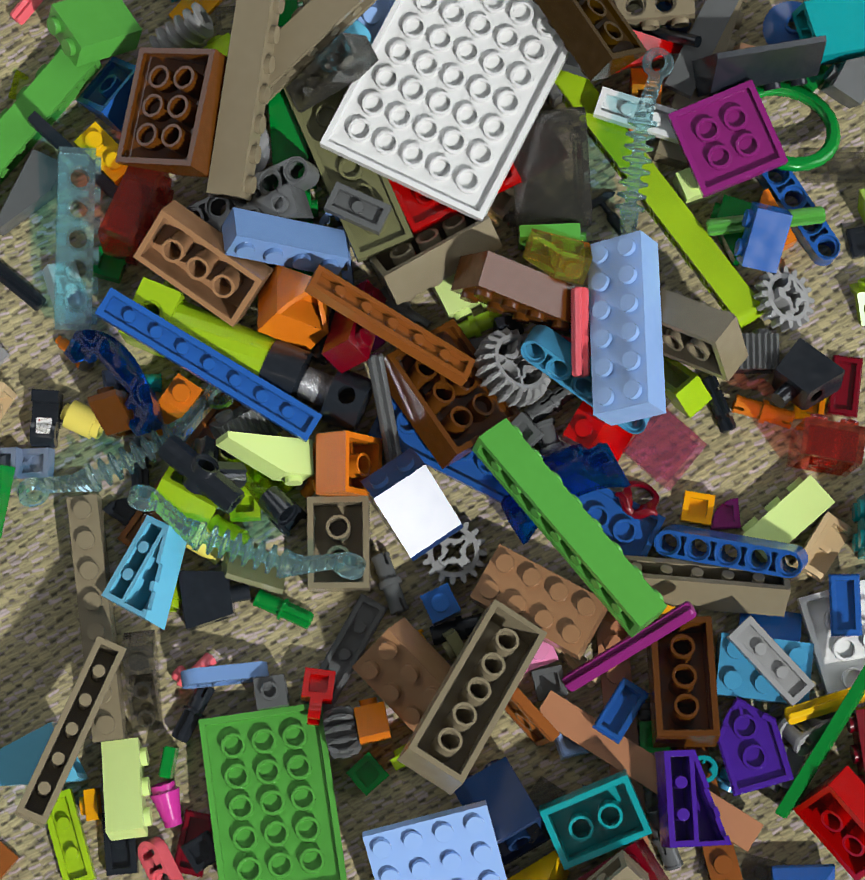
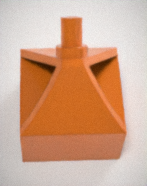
(289, 311)
(341, 462)

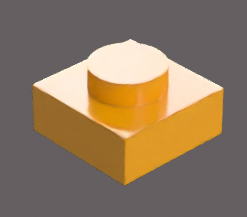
(697, 508)
(91, 804)

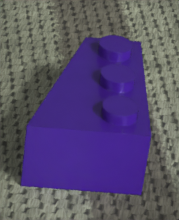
(685, 802)

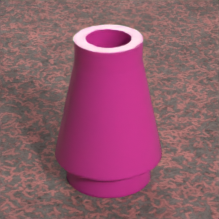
(167, 802)

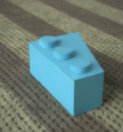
(148, 572)

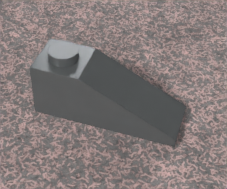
(31, 191)

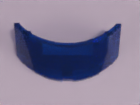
(95, 344)
(581, 473)

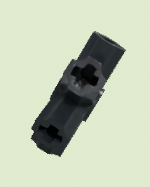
(203, 471)

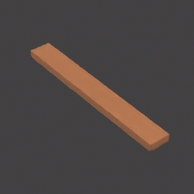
(638, 762)

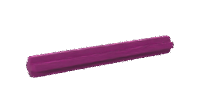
(629, 646)

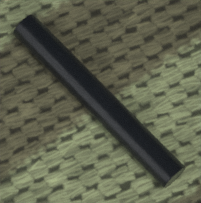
(674, 36)

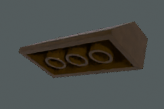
(594, 35)

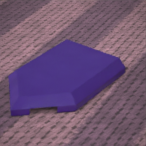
(752, 749)

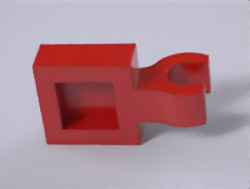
(317, 689)

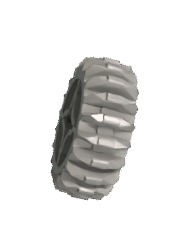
(506, 372)

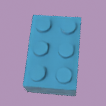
(740, 679)

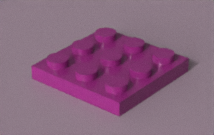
(727, 138)

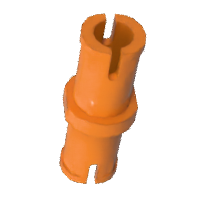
(763, 411)

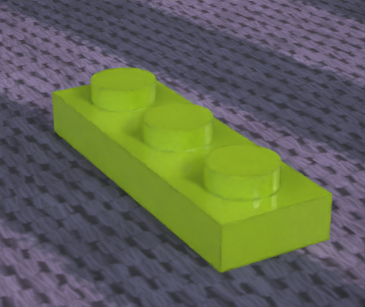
(70, 839)

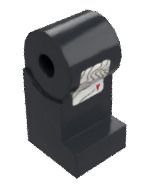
(45, 417)

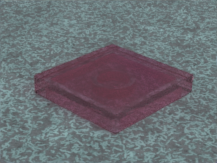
(665, 449)

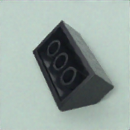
(764, 64)

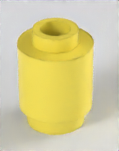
(81, 420)

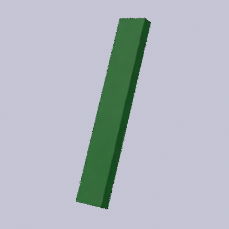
(823, 746)

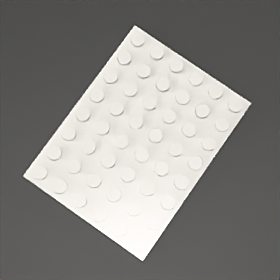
(449, 97)

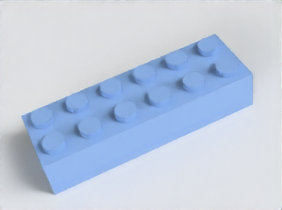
(626, 329)

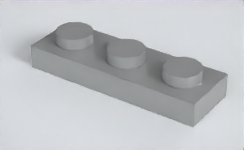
(771, 661)

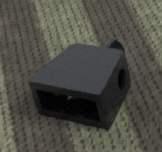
(805, 377)
(209, 597)

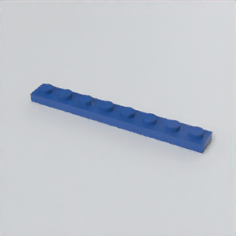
(208, 364)

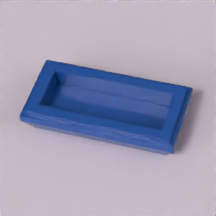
(845, 605)
(620, 710)

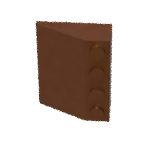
(173, 111)
(439, 410)

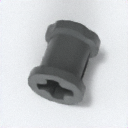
(550, 441)

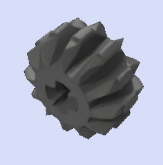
(341, 732)

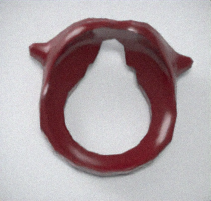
(644, 510)

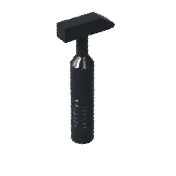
(612, 217)

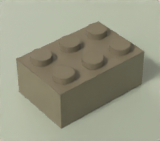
(701, 335)
(338, 526)

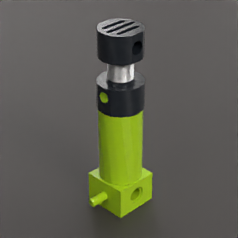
(265, 356)

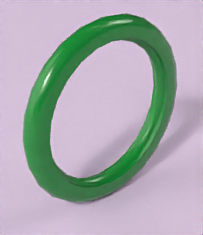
(825, 113)

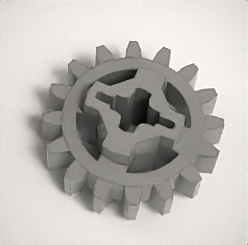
(784, 299)
(463, 562)

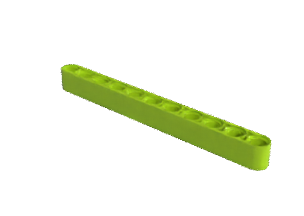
(666, 207)

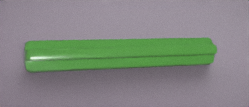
(733, 224)

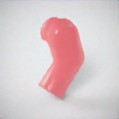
(205, 661)

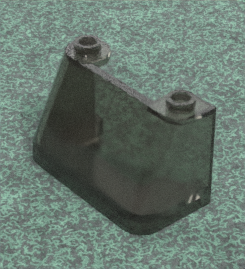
(553, 172)

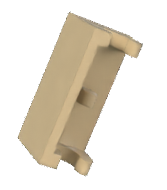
(824, 545)

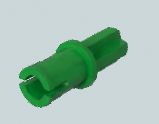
(283, 609)

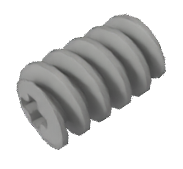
(185, 31)

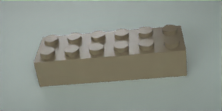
(472, 697)

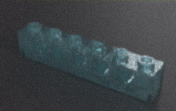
(70, 161)

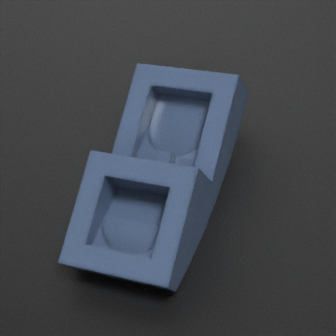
(29, 461)

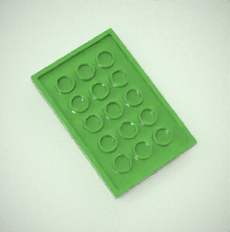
(271, 796)

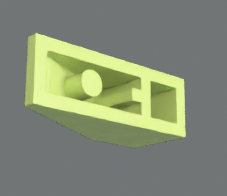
(274, 456)

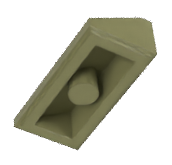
(251, 577)

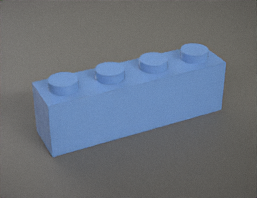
(283, 241)

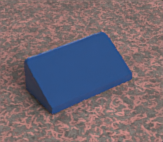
(778, 627)

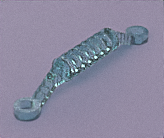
(642, 121)
(91, 480)
(195, 534)

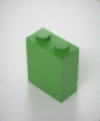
(93, 29)

